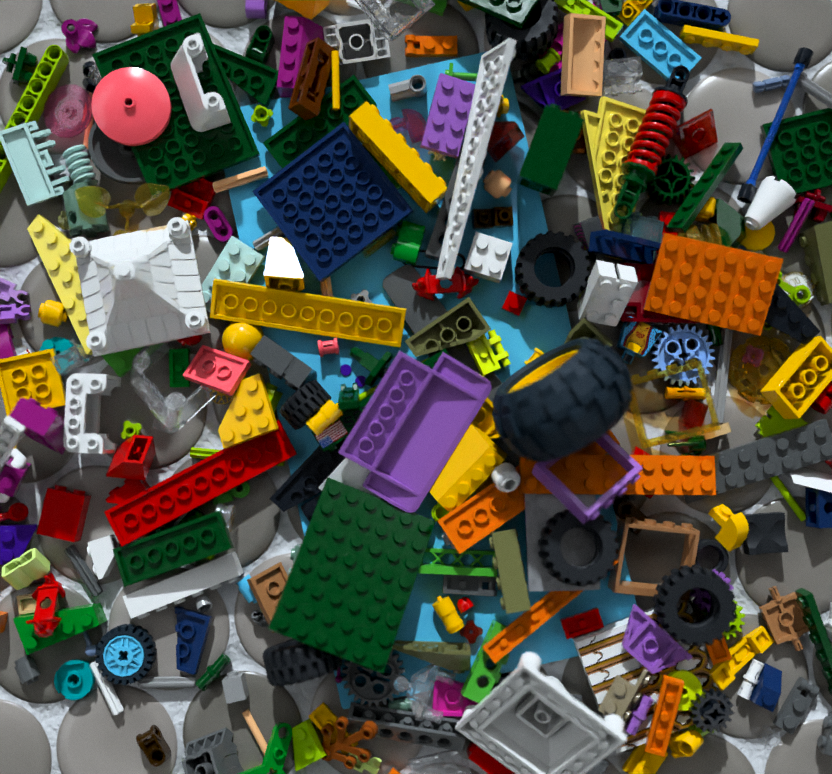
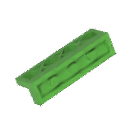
(451, 569)

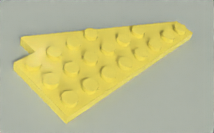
(608, 142)
(63, 272)

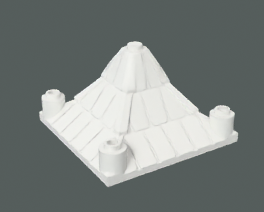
(141, 288)
(538, 726)

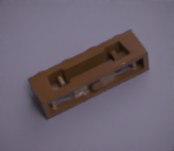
(311, 79)

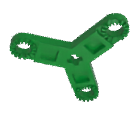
(275, 752)

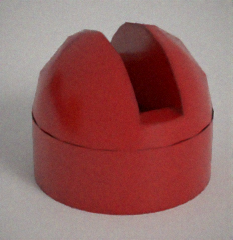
(464, 604)

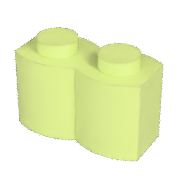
(25, 569)

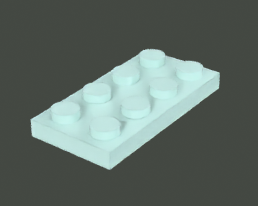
(235, 264)

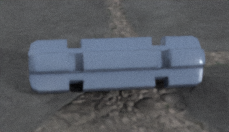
(770, 84)

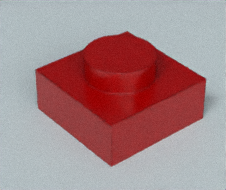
(514, 303)

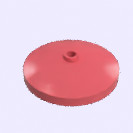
(142, 119)

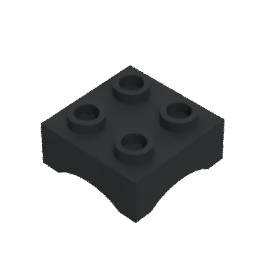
(765, 533)

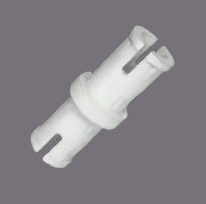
(750, 679)

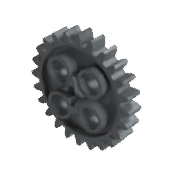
(366, 690)

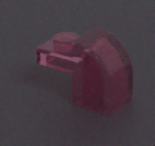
(411, 121)

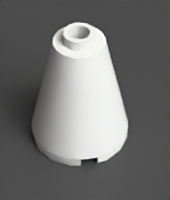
(769, 202)

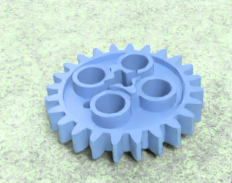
(700, 351)

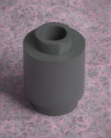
(27, 670)

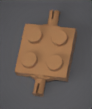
(784, 618)

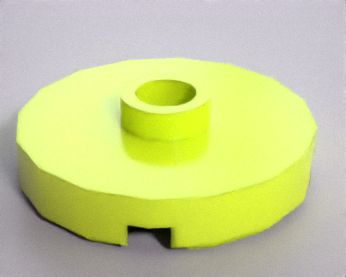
(692, 686)

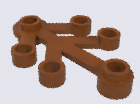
(344, 743)

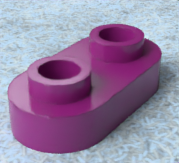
(219, 224)

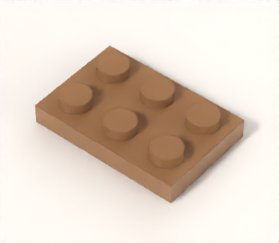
(267, 588)

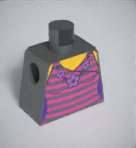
(583, 231)

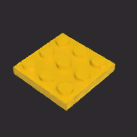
(31, 377)

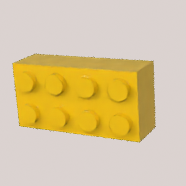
(800, 379)

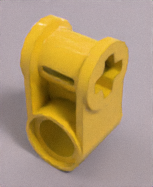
(685, 743)

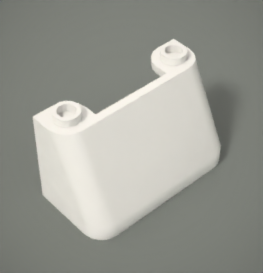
(203, 110)

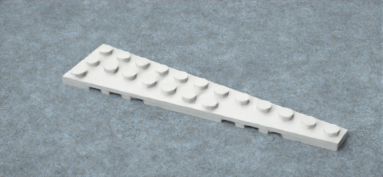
(484, 106)

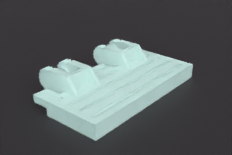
(30, 164)

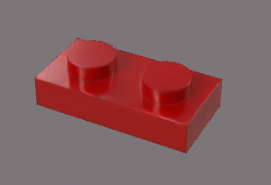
(581, 623)

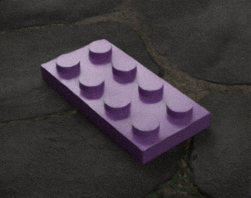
(448, 116)

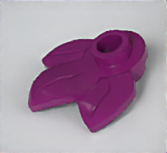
(81, 36)

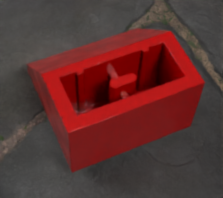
(133, 458)

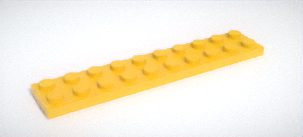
(307, 313)

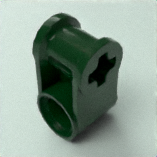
(260, 49)

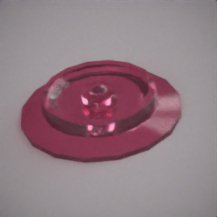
(68, 111)

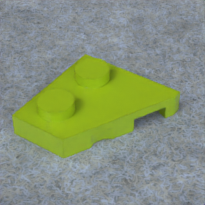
(306, 745)

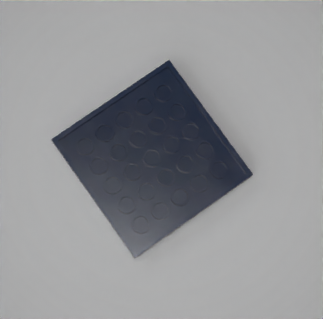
(332, 202)

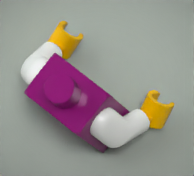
(13, 475)

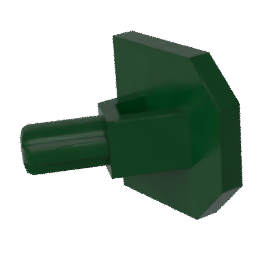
(376, 367)

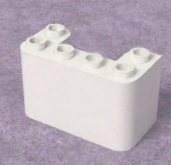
(83, 413)

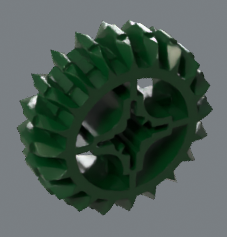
(684, 178)

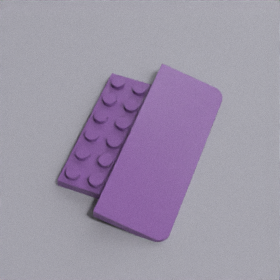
(414, 426)

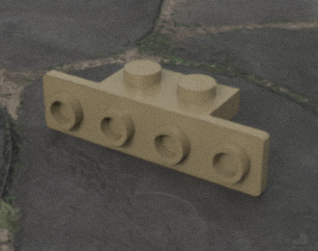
(623, 695)

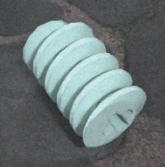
(78, 165)

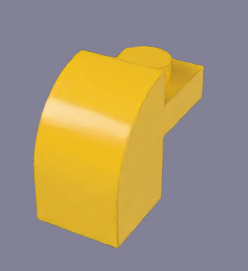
(145, 18)
(734, 527)

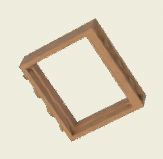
(647, 589)

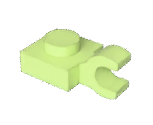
(369, 766)

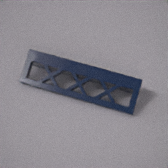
(623, 246)

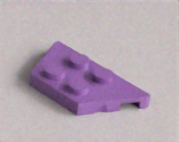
(650, 643)

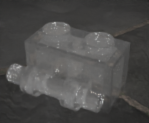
(622, 72)

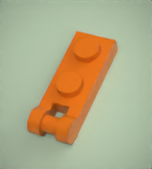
(431, 46)

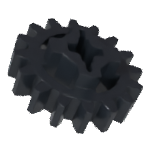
(713, 713)

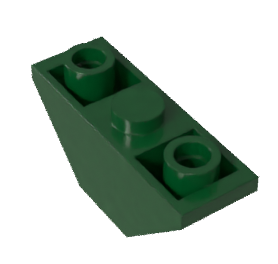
(730, 224)

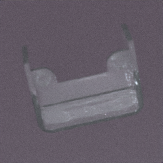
(170, 411)

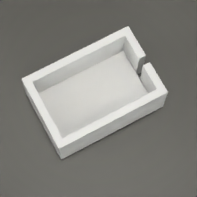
(605, 295)

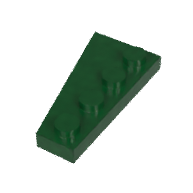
(249, 75)

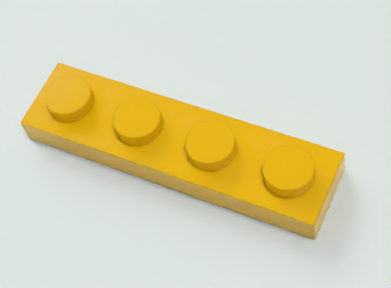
(718, 39)

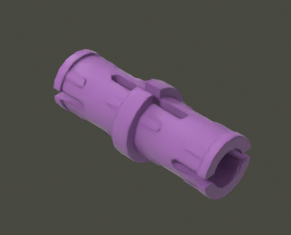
(639, 714)

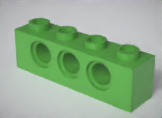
(470, 688)

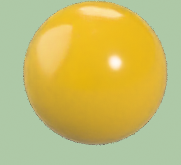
(241, 339)

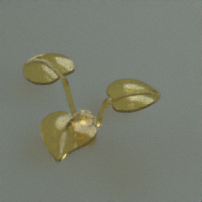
(149, 196)

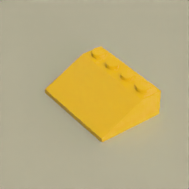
(466, 468)

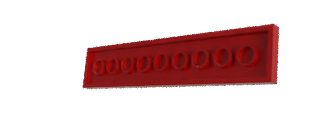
(198, 485)

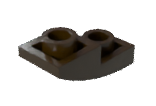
(492, 218)

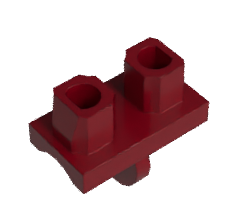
(820, 209)

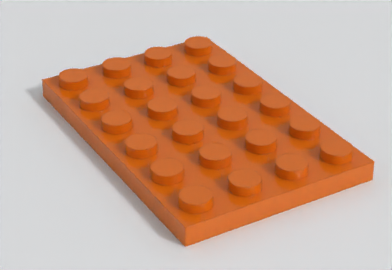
(712, 284)

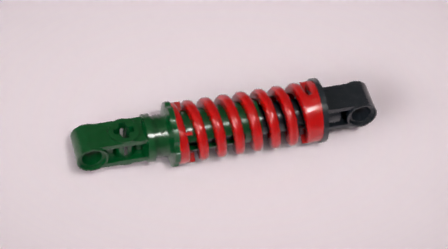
(650, 142)

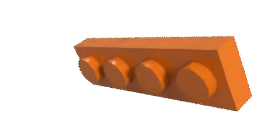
(664, 715)

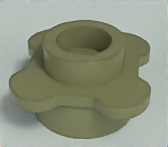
(62, 220)

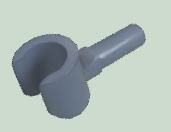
(90, 649)

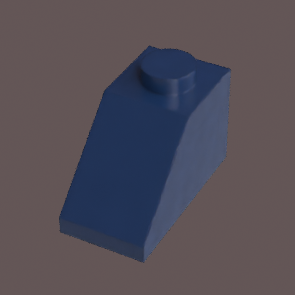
(768, 689)

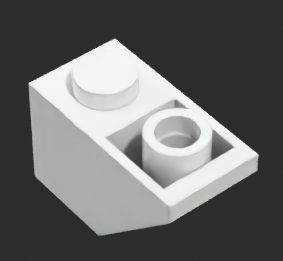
(102, 555)

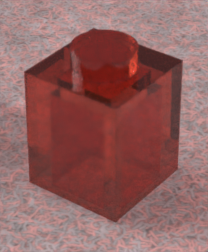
(693, 414)

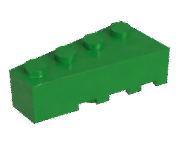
(74, 621)

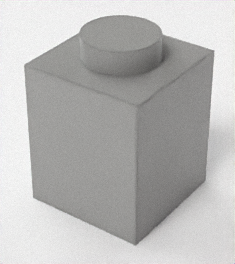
(235, 687)

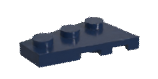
(192, 634)

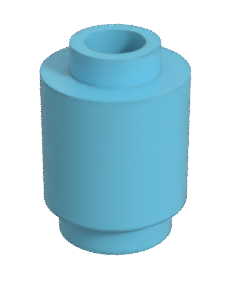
(245, 590)

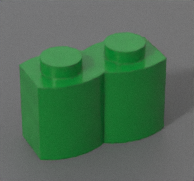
(408, 242)

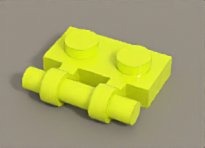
(483, 353)

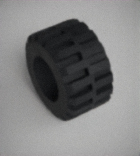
(304, 404)

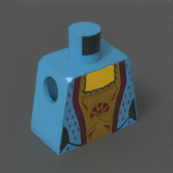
(636, 340)

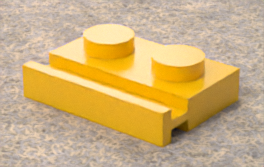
(642, 762)

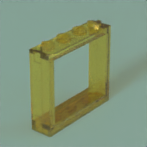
(671, 370)

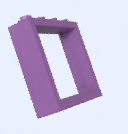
(570, 501)

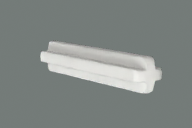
(107, 690)

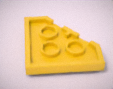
(248, 413)

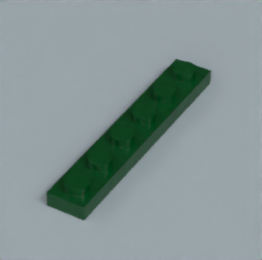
(704, 187)
(817, 632)

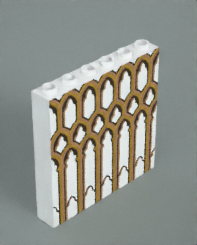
(605, 658)

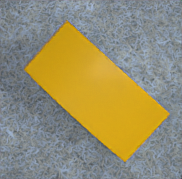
(631, 10)

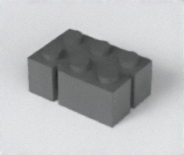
(282, 363)

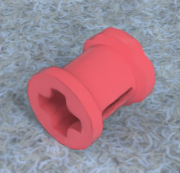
(328, 347)

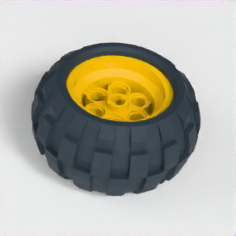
(562, 400)

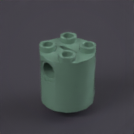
(77, 221)

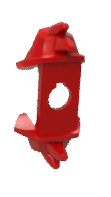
(429, 285)
(44, 619)

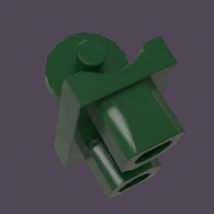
(24, 58)

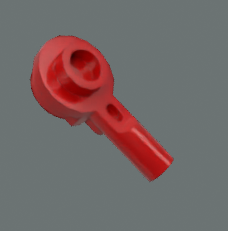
(16, 512)

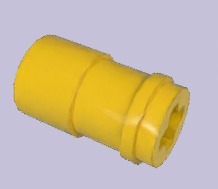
(324, 417)
(446, 612)

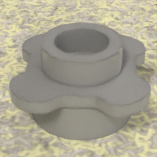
(362, 295)

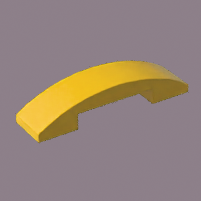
(741, 652)

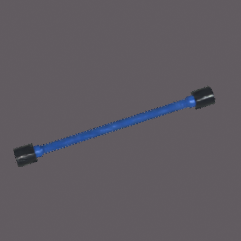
(801, 61)

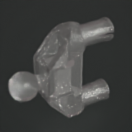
(420, 689)

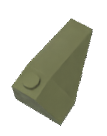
(451, 329)
(448, 655)

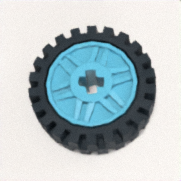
(112, 649)

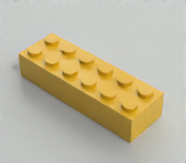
(397, 157)

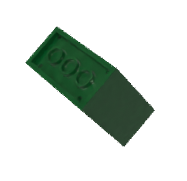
(550, 150)

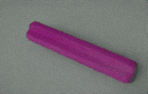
(796, 225)

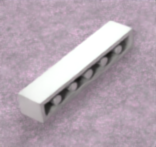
(182, 585)

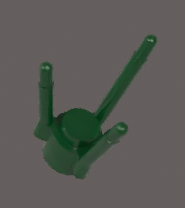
(695, 443)

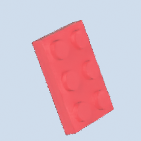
(217, 370)

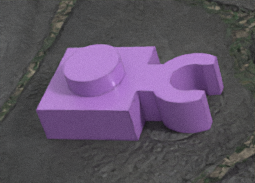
(10, 313)

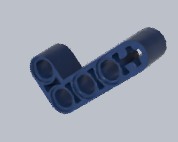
(719, 17)

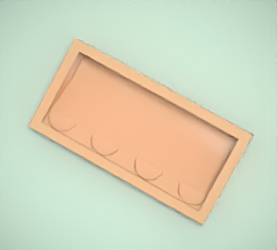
(583, 55)

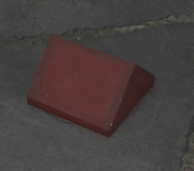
(695, 134)
(503, 138)

